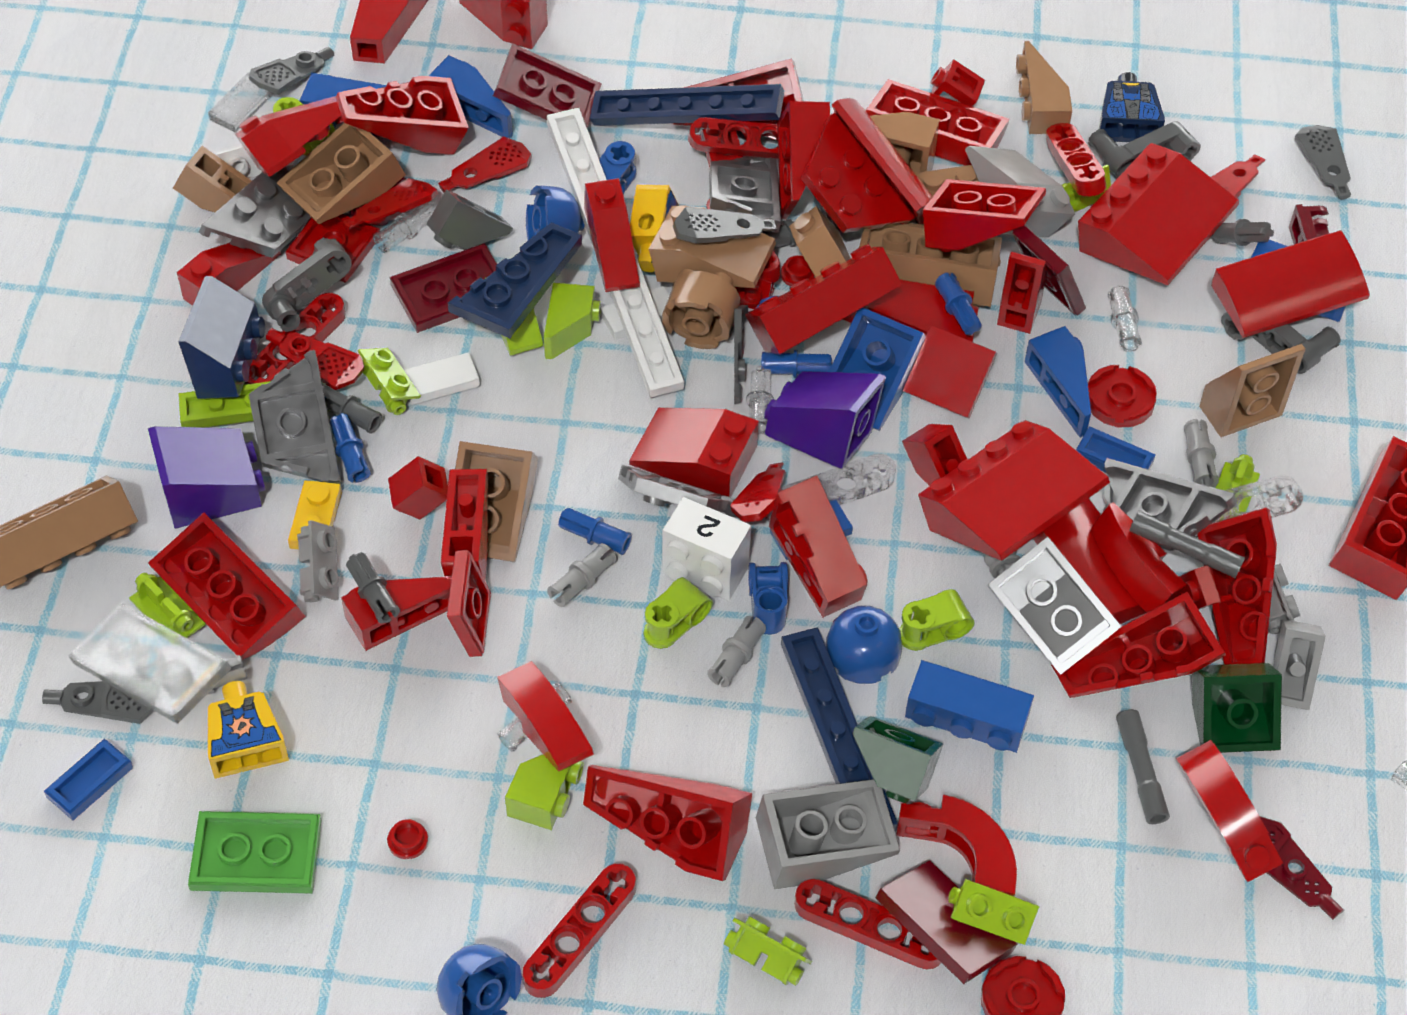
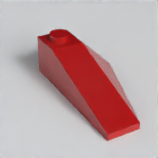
(413, 113)

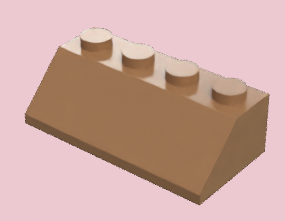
(912, 261)
(61, 528)

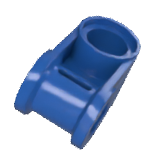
(618, 163)
(769, 591)

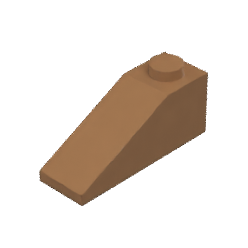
(209, 181)
(818, 240)

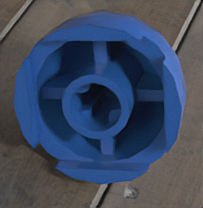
(553, 206)
(864, 644)
(478, 981)

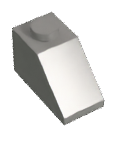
(1298, 661)

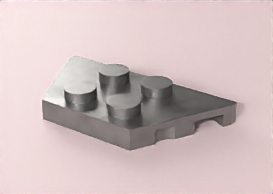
(745, 187)
(259, 217)
(295, 424)
(663, 490)
(1168, 498)

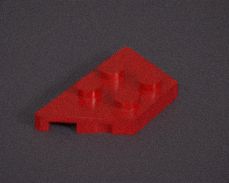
(850, 182)

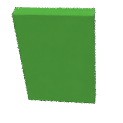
(255, 852)

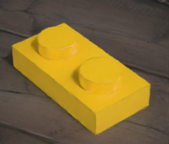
(316, 503)

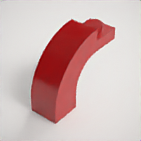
(1230, 810)
(969, 833)

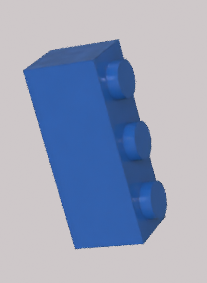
(968, 706)

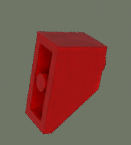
(934, 451)

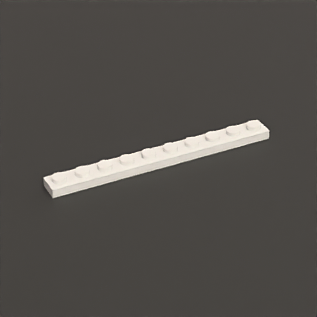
(633, 305)

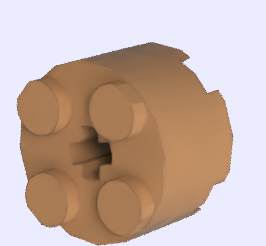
(701, 308)

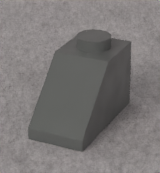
(465, 222)

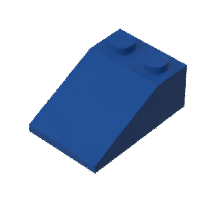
(882, 348)

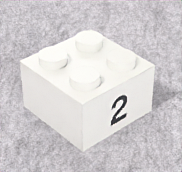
(706, 548)

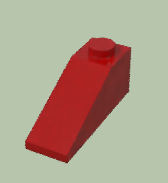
(611, 234)
(226, 263)
(1022, 292)
(466, 518)
(416, 598)

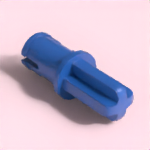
(958, 302)
(795, 363)
(349, 448)
(595, 530)

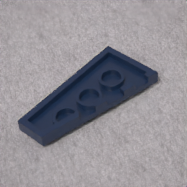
(518, 283)

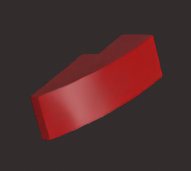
(1135, 560)
(544, 716)

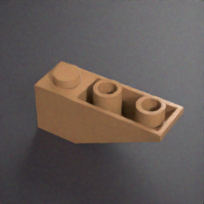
(1044, 92)

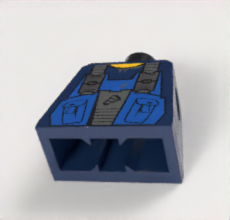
(1130, 109)

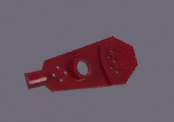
(1295, 883)

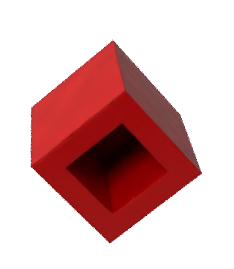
(418, 488)

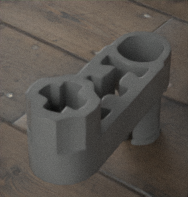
(1170, 136)
(317, 269)
(1287, 337)

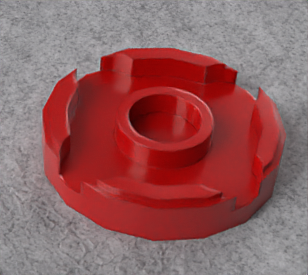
(1121, 396)
(1022, 988)

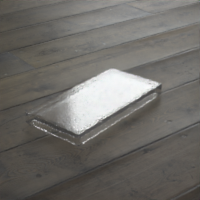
(150, 663)

